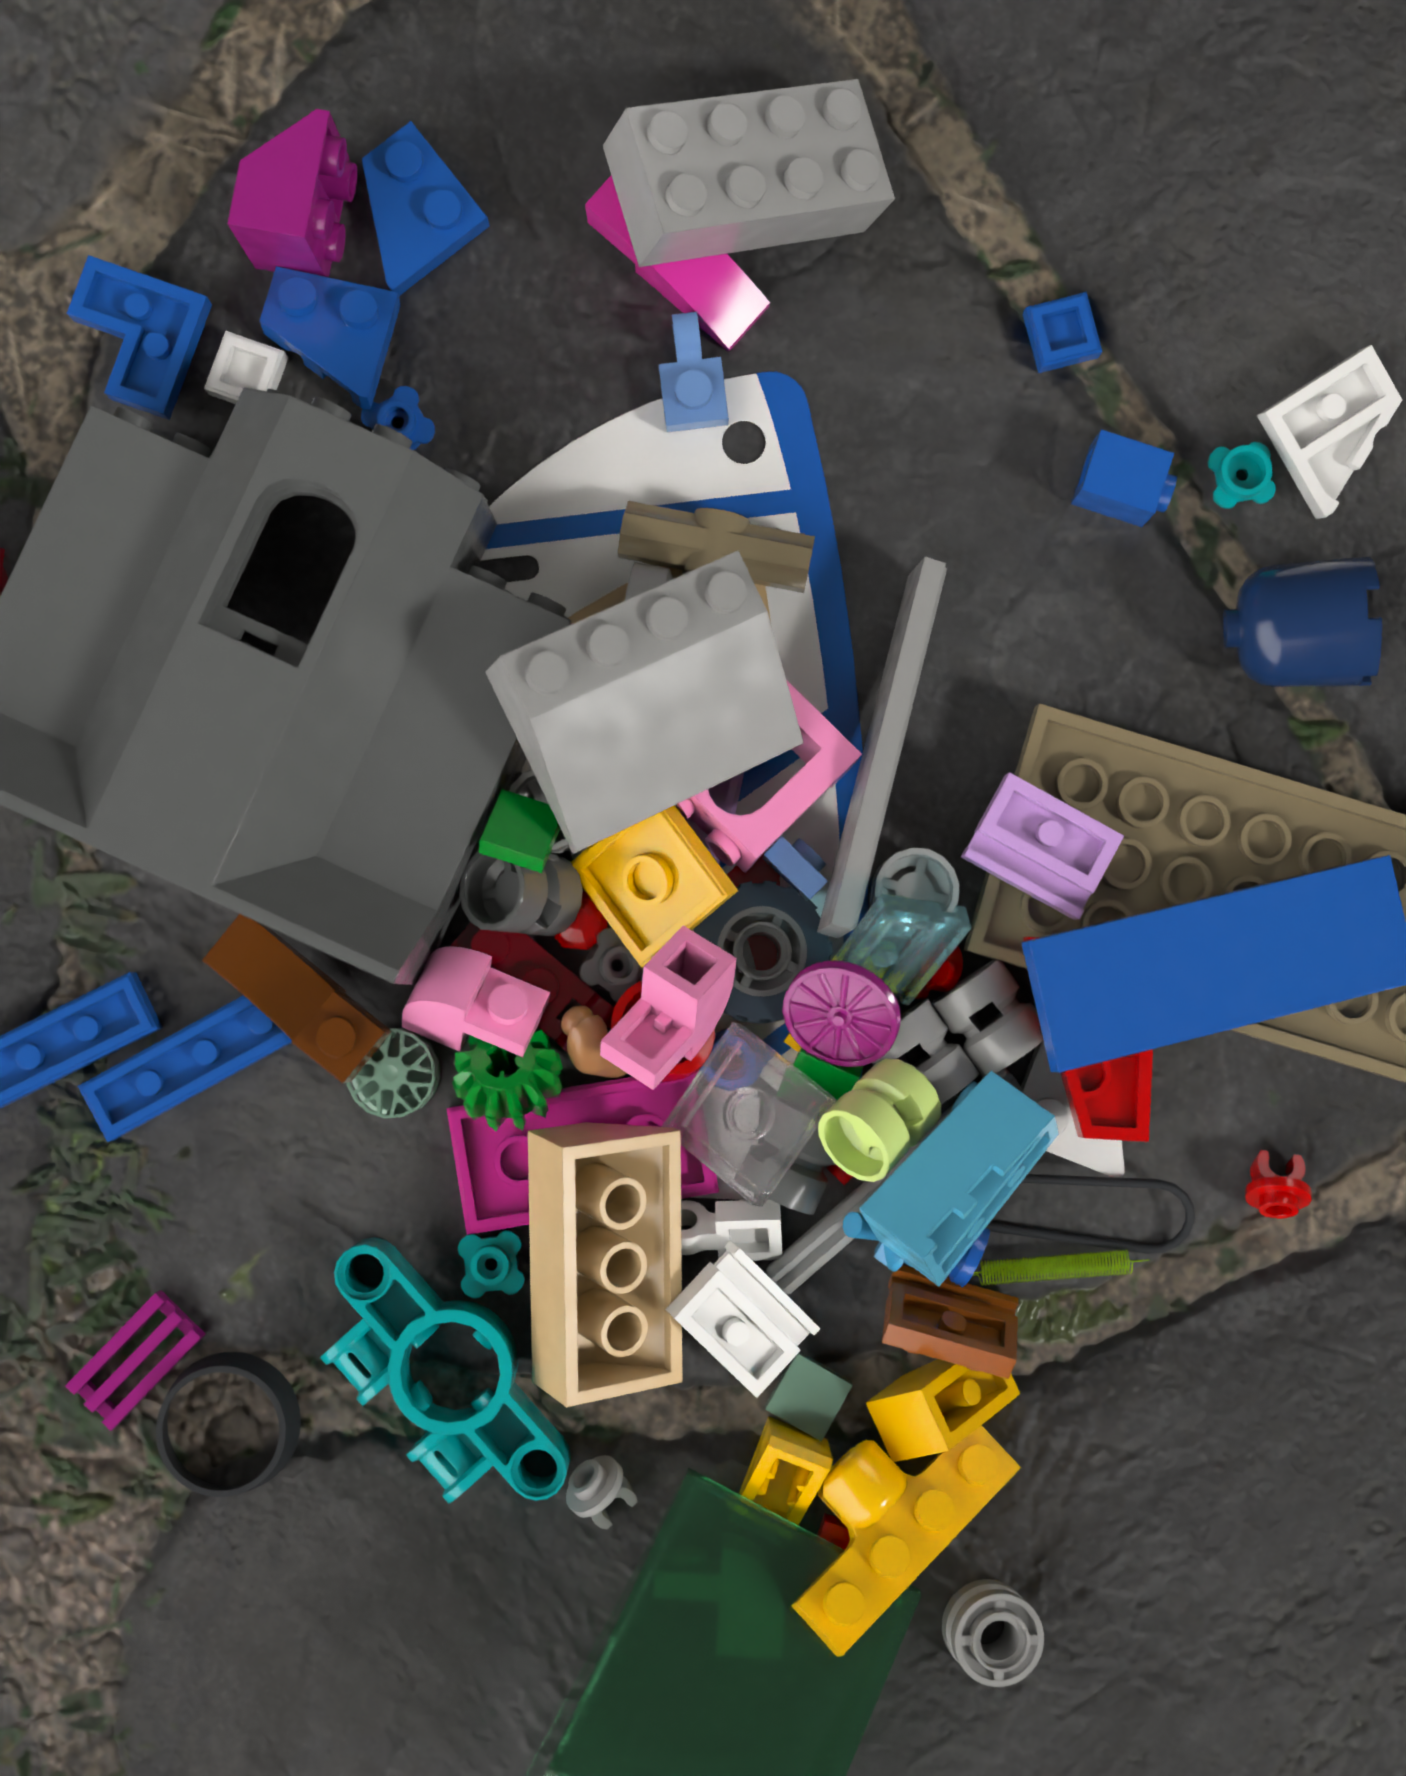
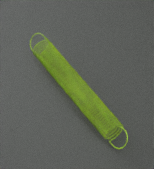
(1059, 1269)

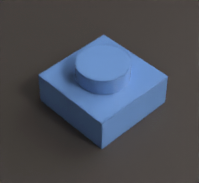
(797, 866)

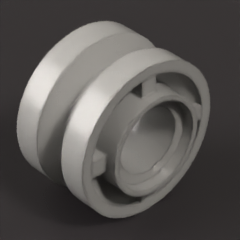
(1013, 1653)

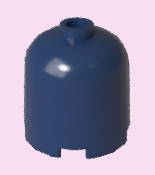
(1307, 624)

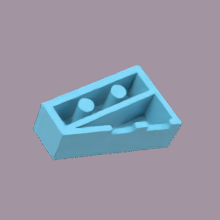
(960, 1176)

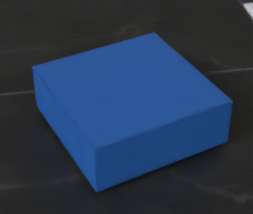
(1062, 332)

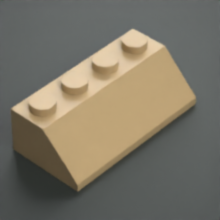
(604, 1259)

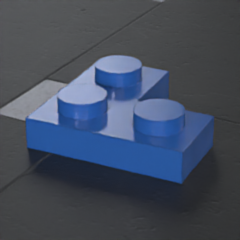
(157, 326)

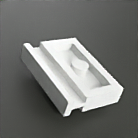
(742, 1319)

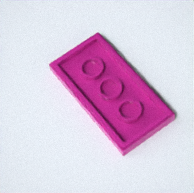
(495, 1163)

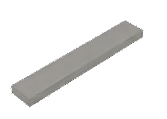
(882, 749)

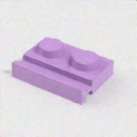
(1042, 846)

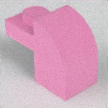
(467, 997)
(677, 1011)

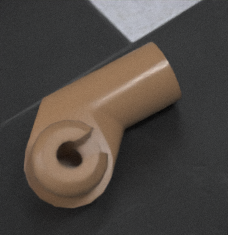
(584, 1042)

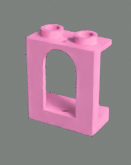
(746, 837)

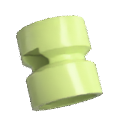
(879, 1119)

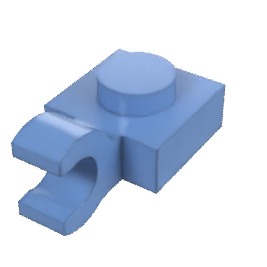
(692, 386)

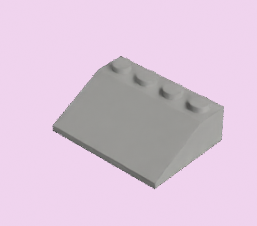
(649, 700)

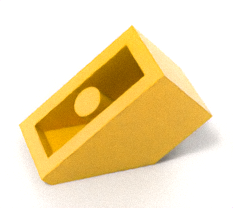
(937, 1408)

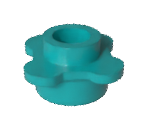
(1256, 463)
(502, 1249)

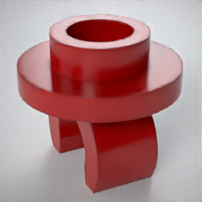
(1275, 1194)

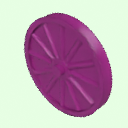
(841, 1013)

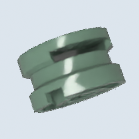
(398, 1076)

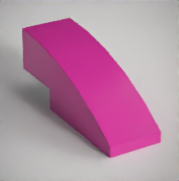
(708, 285)

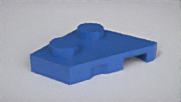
(417, 208)
(333, 327)

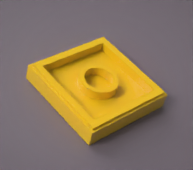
(653, 881)

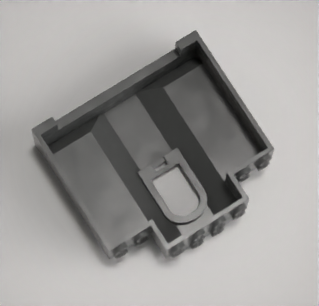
(291, 785)

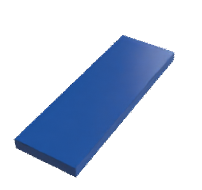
(1217, 963)

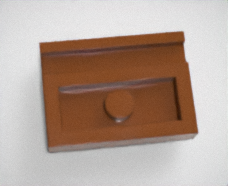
(951, 1322)

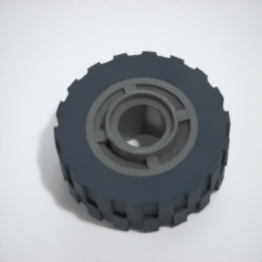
(788, 923)

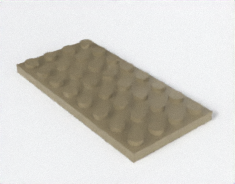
(1193, 834)

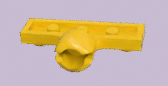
(895, 1528)

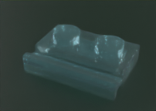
(905, 942)

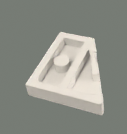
(1331, 426)

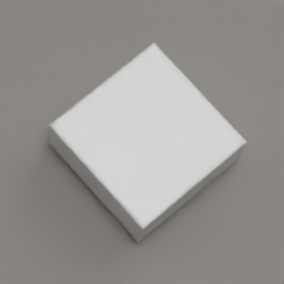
(242, 365)

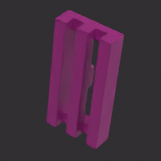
(97, 1398)

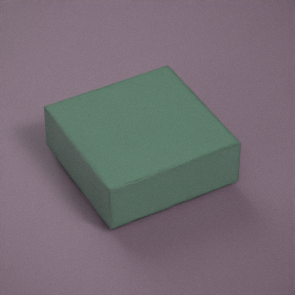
(808, 1395)

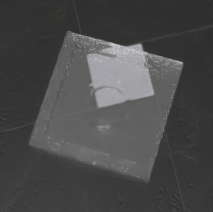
(748, 1114)

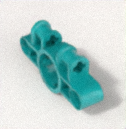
(461, 1441)

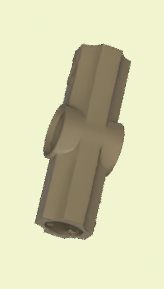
(698, 538)

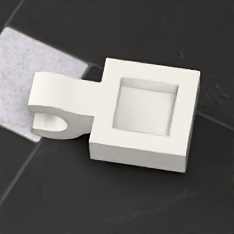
(750, 1227)

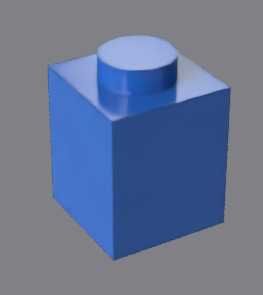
(1125, 479)

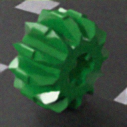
(497, 1097)

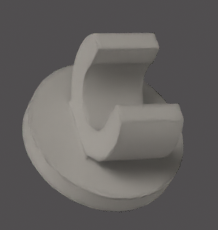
(595, 1486)

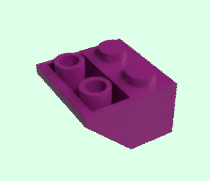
(293, 198)

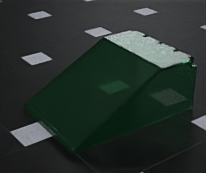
(714, 1663)

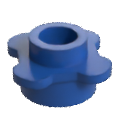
(405, 406)

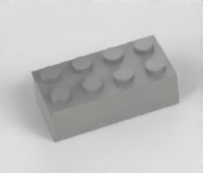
(747, 171)

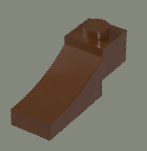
(297, 997)

